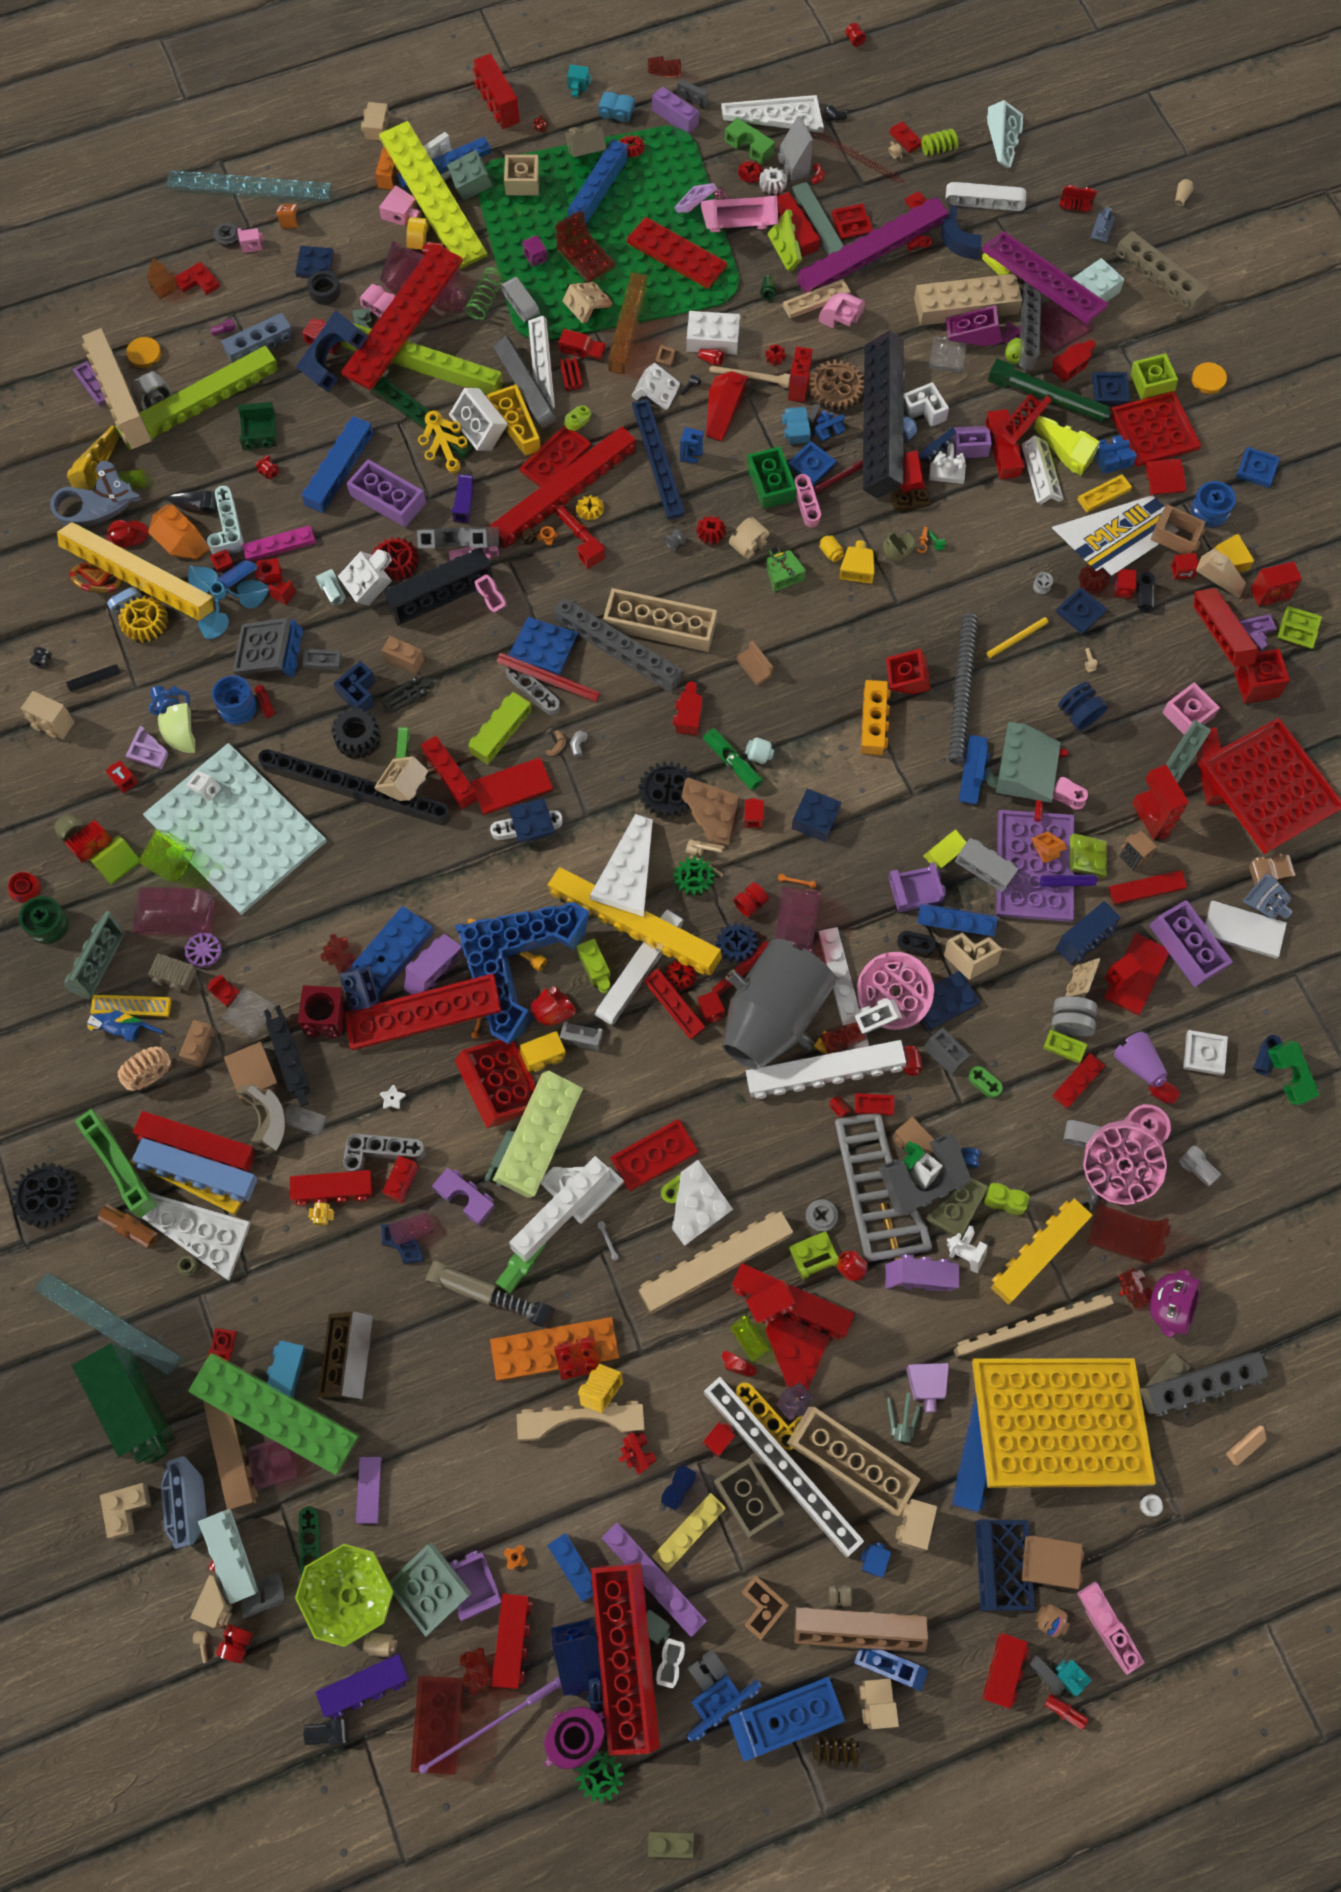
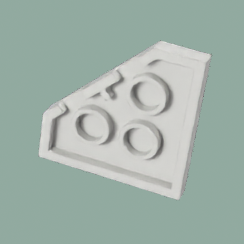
(559, 1177)
(697, 1203)

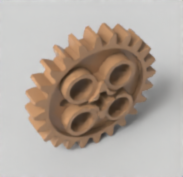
(834, 380)

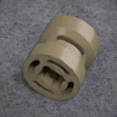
(844, 1596)

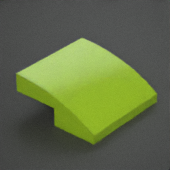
(1299, 627)

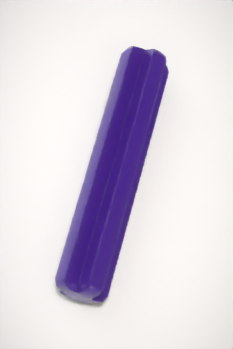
(1067, 880)

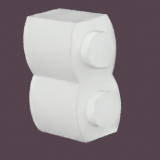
(672, 1656)

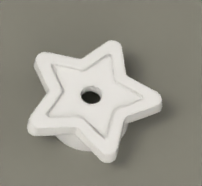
(398, 1096)

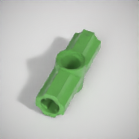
(515, 1271)

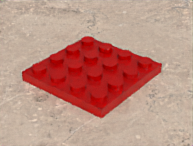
(1155, 428)

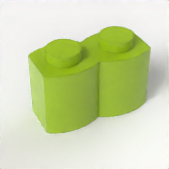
(1001, 1197)

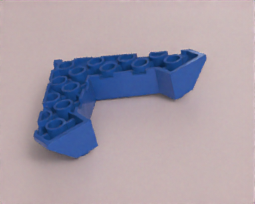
(491, 942)

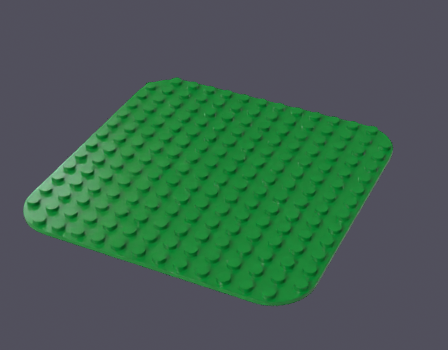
(643, 188)

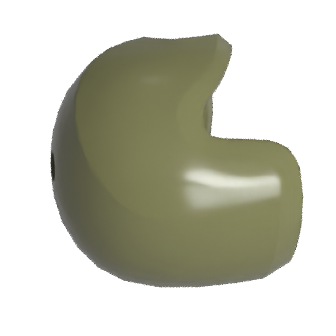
(897, 547)
(67, 826)

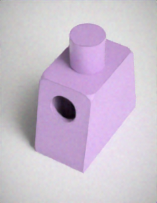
(928, 1383)

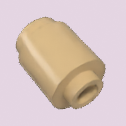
(380, 1645)

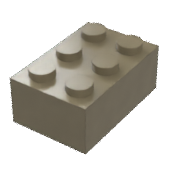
(748, 1498)

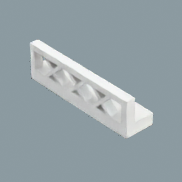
(1041, 470)

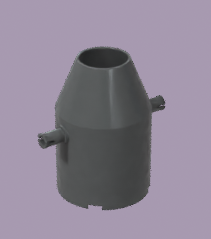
(775, 1004)

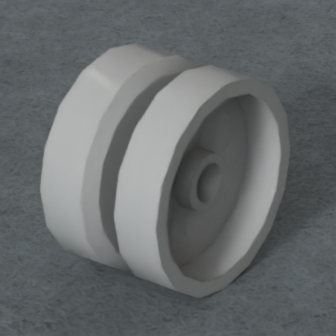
(1074, 1016)

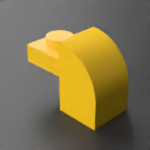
(417, 232)

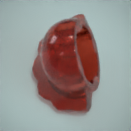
(540, 124)

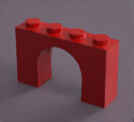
(1162, 804)

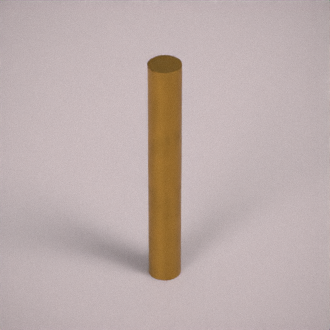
(889, 1225)

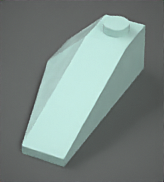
(1004, 126)

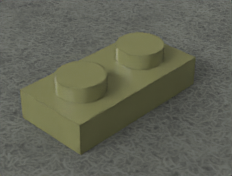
(670, 1844)

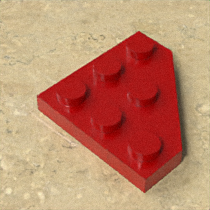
(796, 1349)

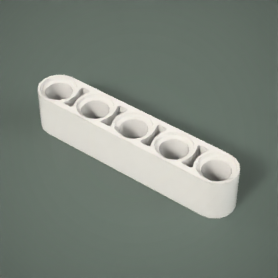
(985, 196)

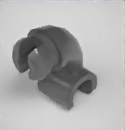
(1094, 1198)

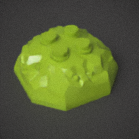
(344, 1595)

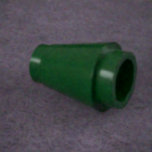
(768, 288)

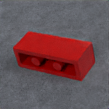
(1005, 1671)

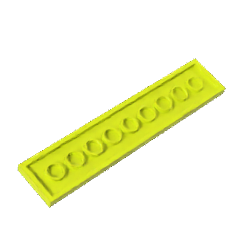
(432, 193)

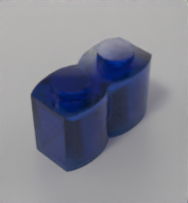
(681, 1483)

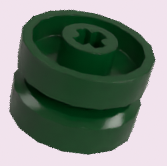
(43, 920)

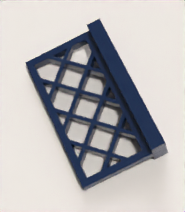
(987, 1567)

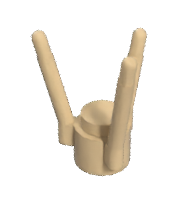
(696, 848)

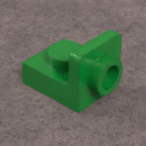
(914, 1153)

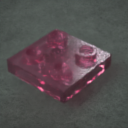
(271, 1464)

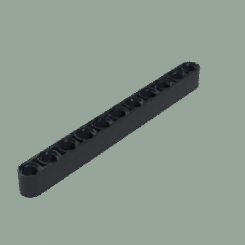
(347, 781)

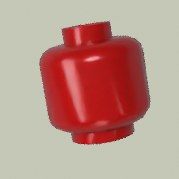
(852, 1265)

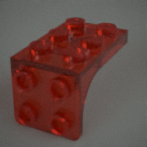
(580, 248)
(1128, 1234)

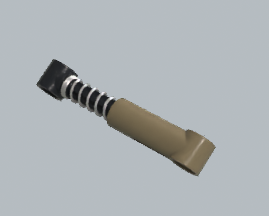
(445, 1277)

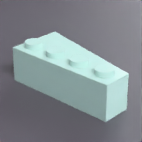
(228, 1556)

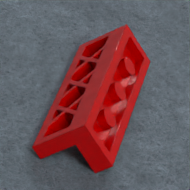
(1024, 421)

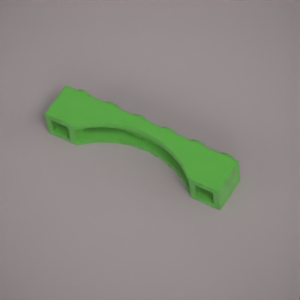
(129, 1183)

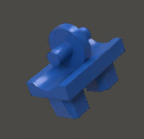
(823, 429)

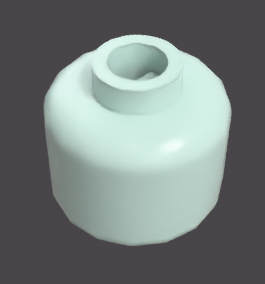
(759, 750)

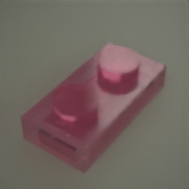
(411, 1228)

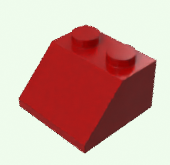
(908, 672)

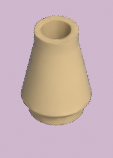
(1184, 190)

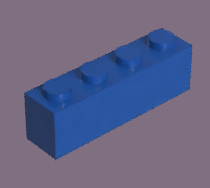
(957, 919)

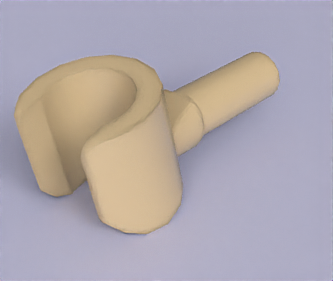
(1092, 663)
(201, 1638)

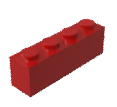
(804, 234)
(1005, 453)
(1208, 747)
(448, 772)
(331, 1187)
(511, 1641)

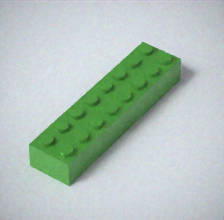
(274, 1413)

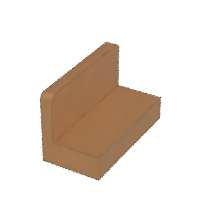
(755, 664)

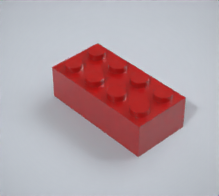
(496, 91)
(771, 1301)

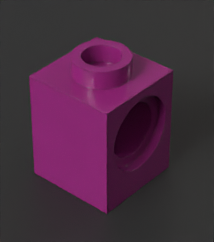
(534, 250)

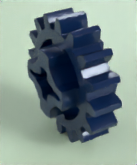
(746, 942)

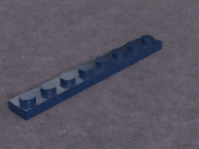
(658, 459)

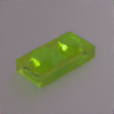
(135, 478)
(749, 1338)

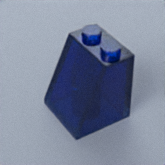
(576, 1655)

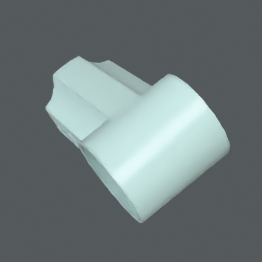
(329, 583)

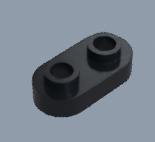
(916, 941)

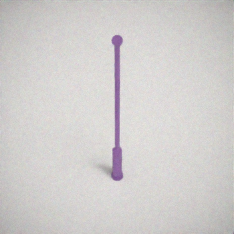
(533, 1698)

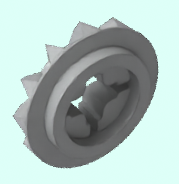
(821, 1206)

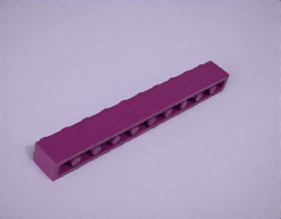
(872, 246)

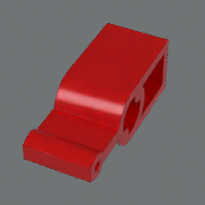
(580, 345)

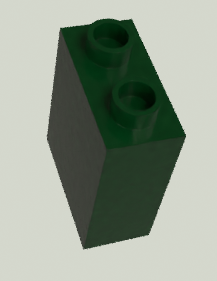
(125, 1404)

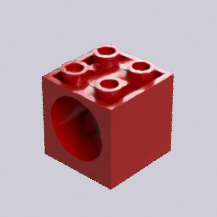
(1263, 679)

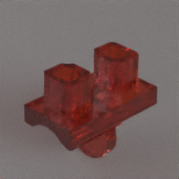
(334, 954)
(1133, 1288)
(477, 1671)

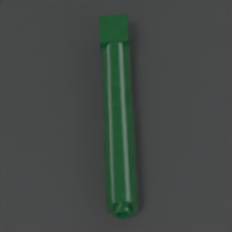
(1006, 375)

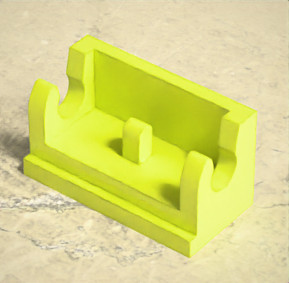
(945, 849)

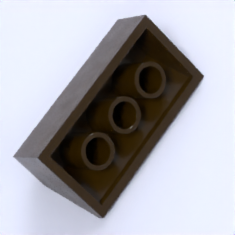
(345, 1356)

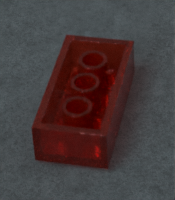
(437, 1723)

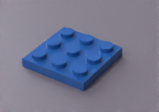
(544, 645)

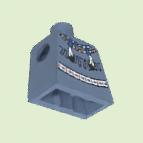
(1269, 898)

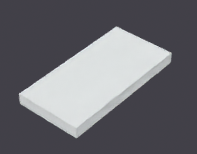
(1245, 929)

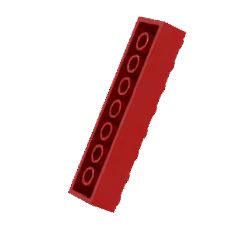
(625, 1659)

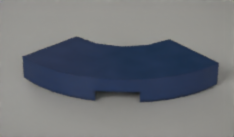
(409, 1251)

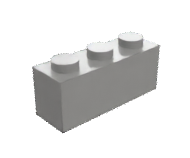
(986, 864)

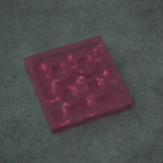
(1060, 327)

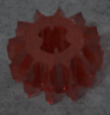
(1093, 579)

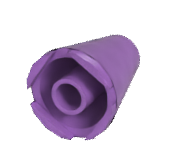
(1142, 1059)

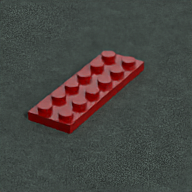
(677, 252)

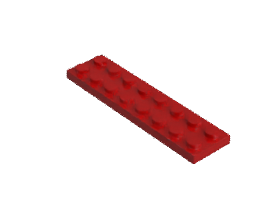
(423, 1012)

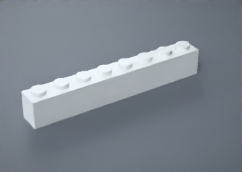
(826, 1069)

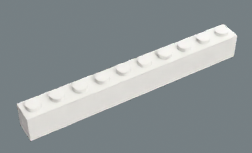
(783, 1467)

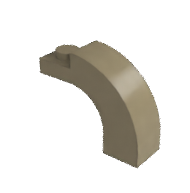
(270, 1116)

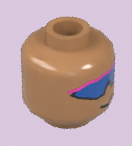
(1052, 1620)

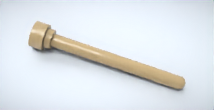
(782, 380)

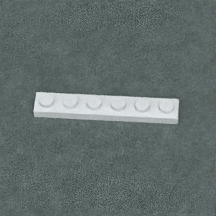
(541, 357)

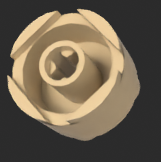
(749, 538)

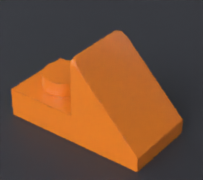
(287, 215)
(1048, 846)

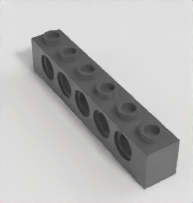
(1253, 1373)

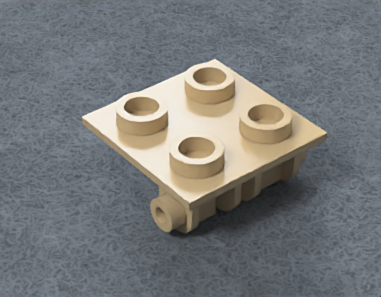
(1082, 978)

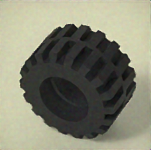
(356, 720)

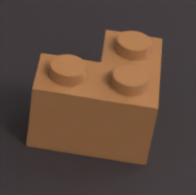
(768, 1607)

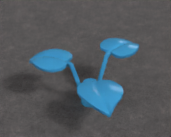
(215, 624)

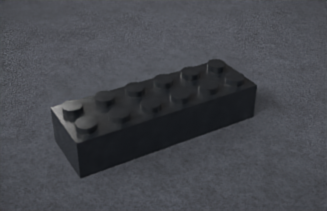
(437, 586)

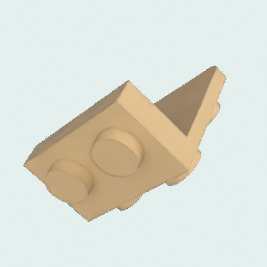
(585, 297)

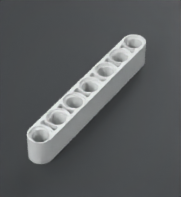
(632, 977)

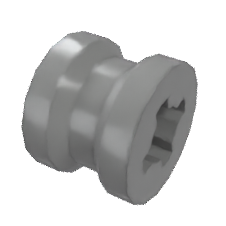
(1046, 580)

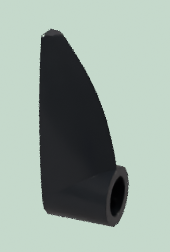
(198, 500)

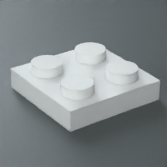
(1205, 1052)

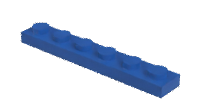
(441, 162)

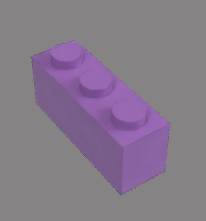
(675, 110)

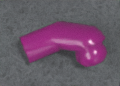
(227, 326)

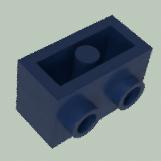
(359, 988)

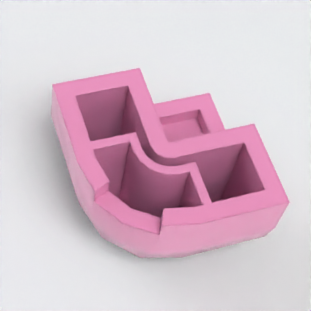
(843, 309)

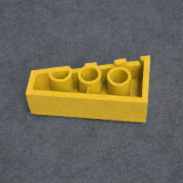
(519, 423)

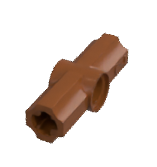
(128, 1226)

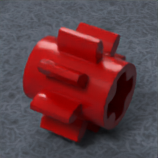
(775, 355)

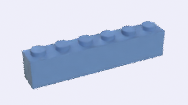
(194, 1169)

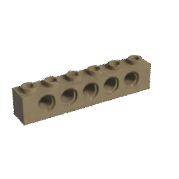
(1161, 271)

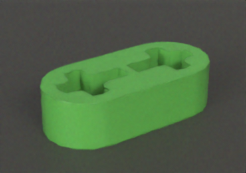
(981, 1085)

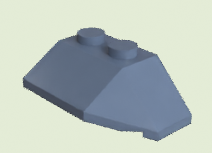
(182, 1502)

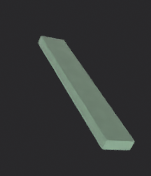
(817, 217)

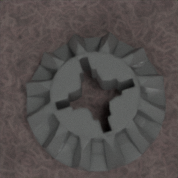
(226, 228)

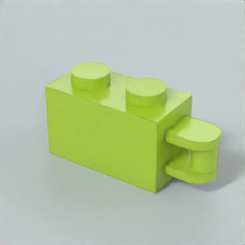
(594, 965)

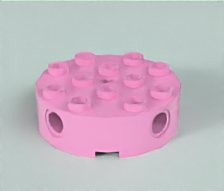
(1135, 1179)

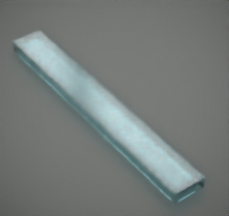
(108, 1323)

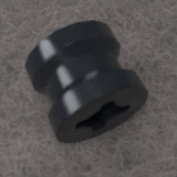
(40, 657)

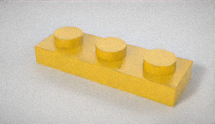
(1104, 493)

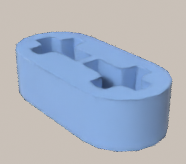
(117, 602)

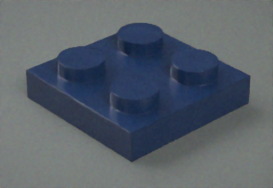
(313, 260)
(1110, 388)
(937, 445)
(1081, 610)
(531, 820)

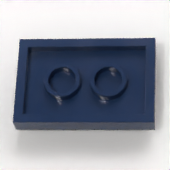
(951, 998)

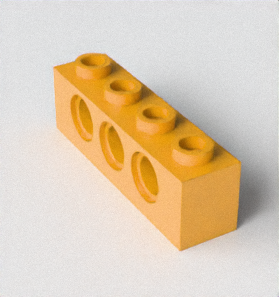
(875, 691)

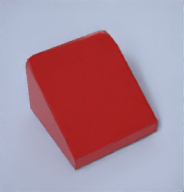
(839, 1107)

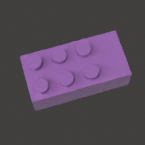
(386, 493)
(1190, 943)

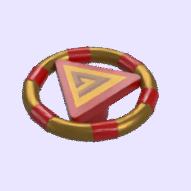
(95, 577)

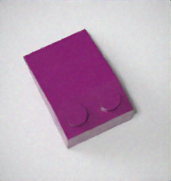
(975, 327)

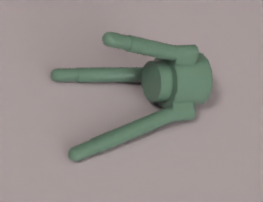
(903, 1432)

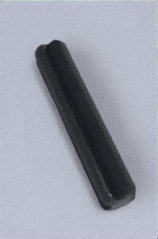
(93, 677)

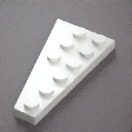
(776, 112)
(626, 874)
(202, 1232)

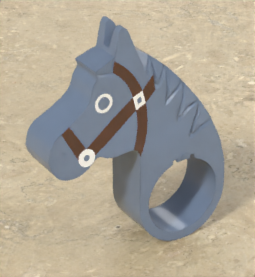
(98, 505)

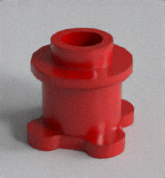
(267, 467)

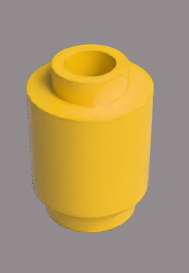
(831, 548)

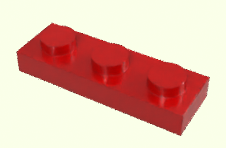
(1078, 1081)

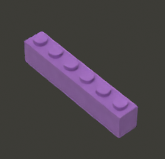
(655, 1580)

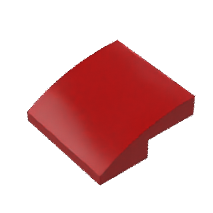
(851, 221)
(1165, 476)

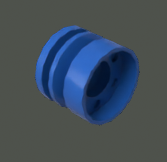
(234, 700)

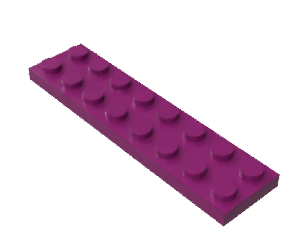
(1045, 277)

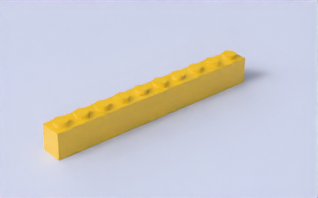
(135, 571)
(650, 928)

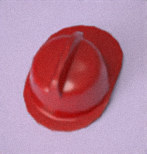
(127, 533)

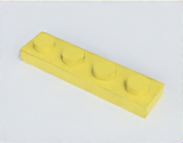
(688, 1532)

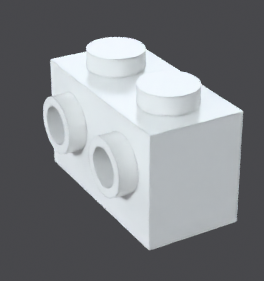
(878, 1016)

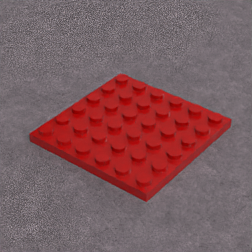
(1271, 785)

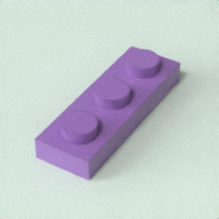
(1259, 639)

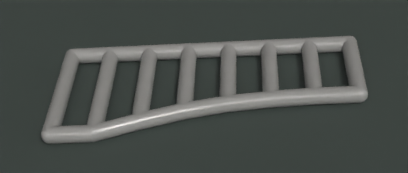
(858, 1198)

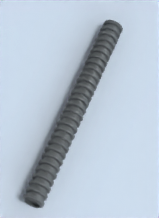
(963, 689)

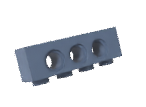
(266, 333)

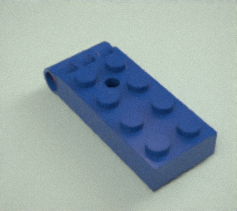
(396, 946)
(798, 1714)

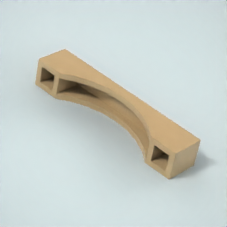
(535, 1425)

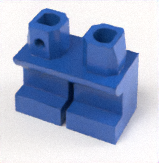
(1115, 455)

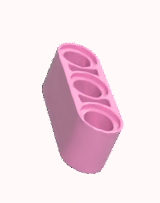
(807, 508)

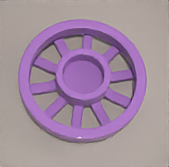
(203, 950)

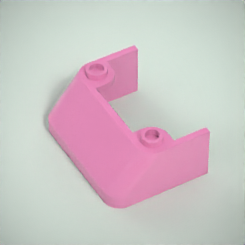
(740, 212)

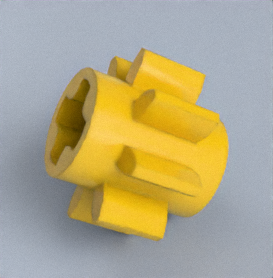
(321, 1214)

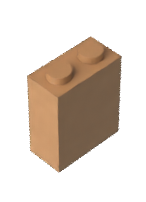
(252, 1067)
(1052, 1562)

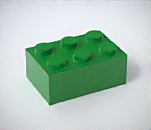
(771, 477)

